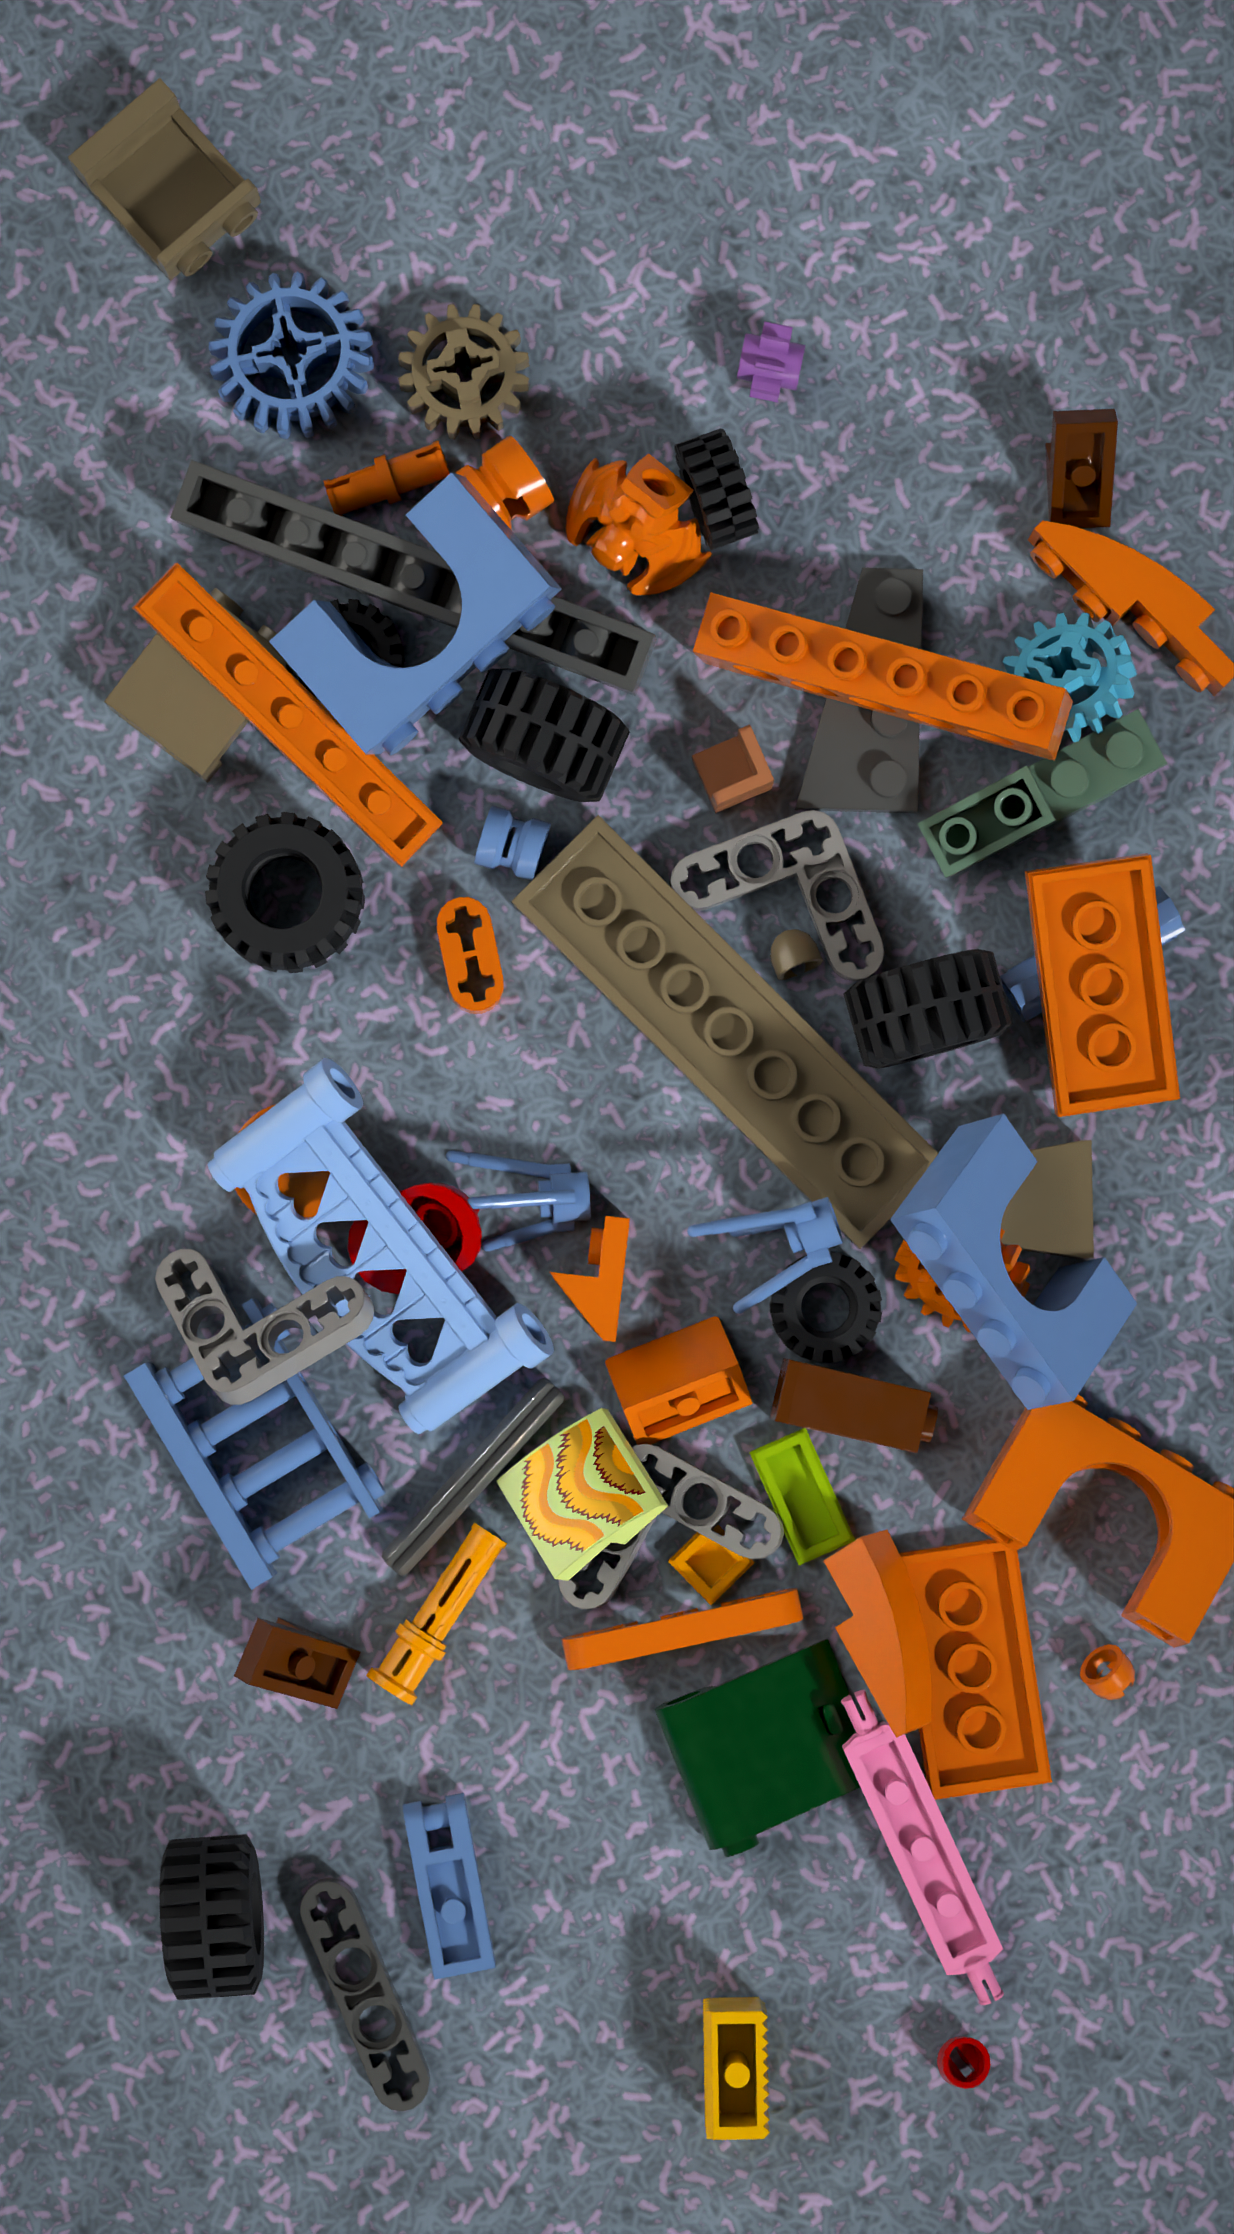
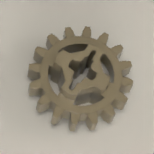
(440, 376)

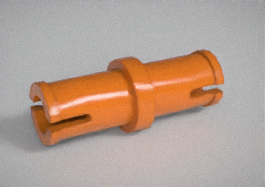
(387, 479)

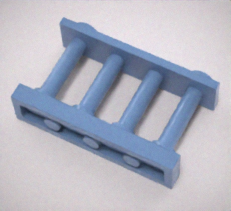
(226, 1495)

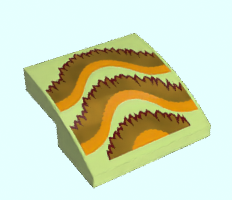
(581, 1493)

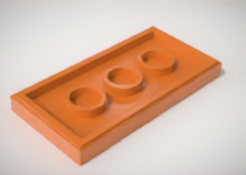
(1102, 984)
(982, 1669)

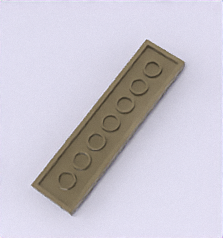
(726, 1030)

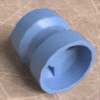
(525, 847)

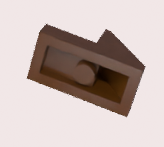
(1081, 467)
(296, 1662)

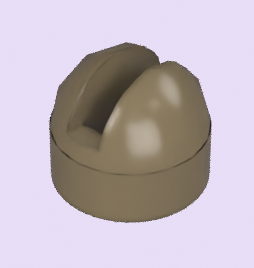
(793, 949)

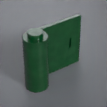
(759, 1747)

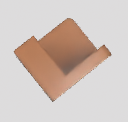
(733, 770)

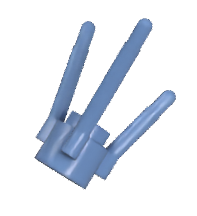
(561, 1197)
(807, 1227)

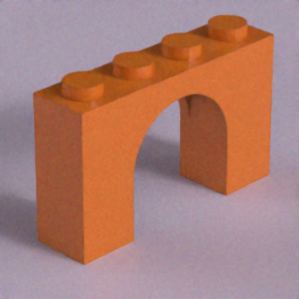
(1190, 1514)

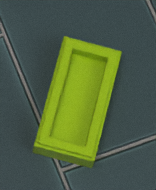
(802, 1496)

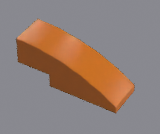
(886, 1629)

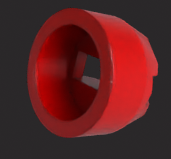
(972, 2053)

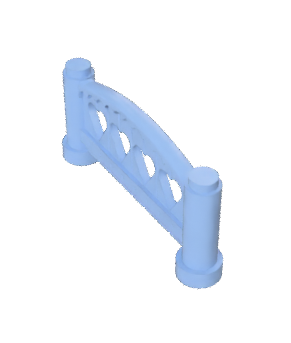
(310, 1136)

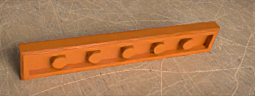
(286, 714)

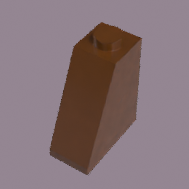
(853, 1406)

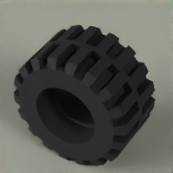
(544, 734)
(254, 849)
(928, 1008)
(211, 1917)

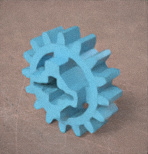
(1065, 660)

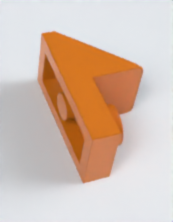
(600, 1296)

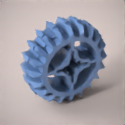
(279, 303)

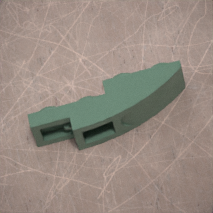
(1042, 794)

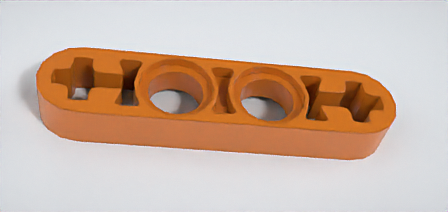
(682, 1629)

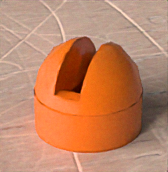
(1117, 1680)

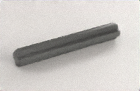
(472, 1476)

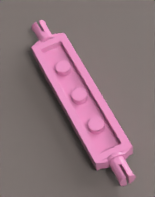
(922, 1848)

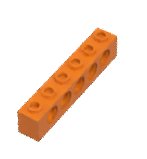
(883, 676)

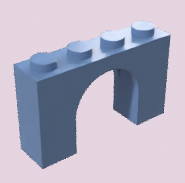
(499, 594)
(955, 1233)

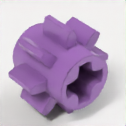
(770, 361)

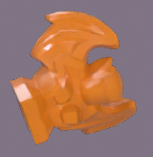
(637, 519)

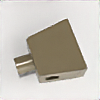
(1054, 1204)

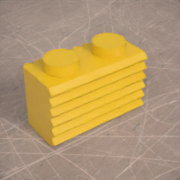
(735, 2068)

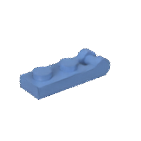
(449, 1889)

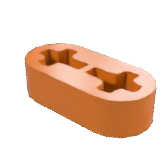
(484, 952)

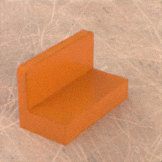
(678, 1381)

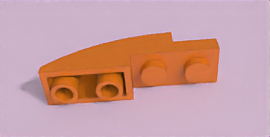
(1120, 579)

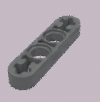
(359, 1995)

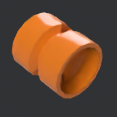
(509, 482)

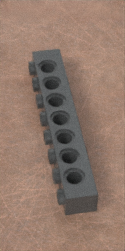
(397, 572)

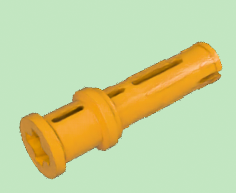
(422, 1639)

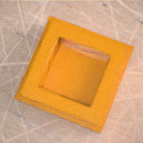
(709, 1565)

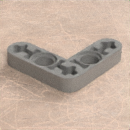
(810, 873)
(237, 1344)
(732, 1540)

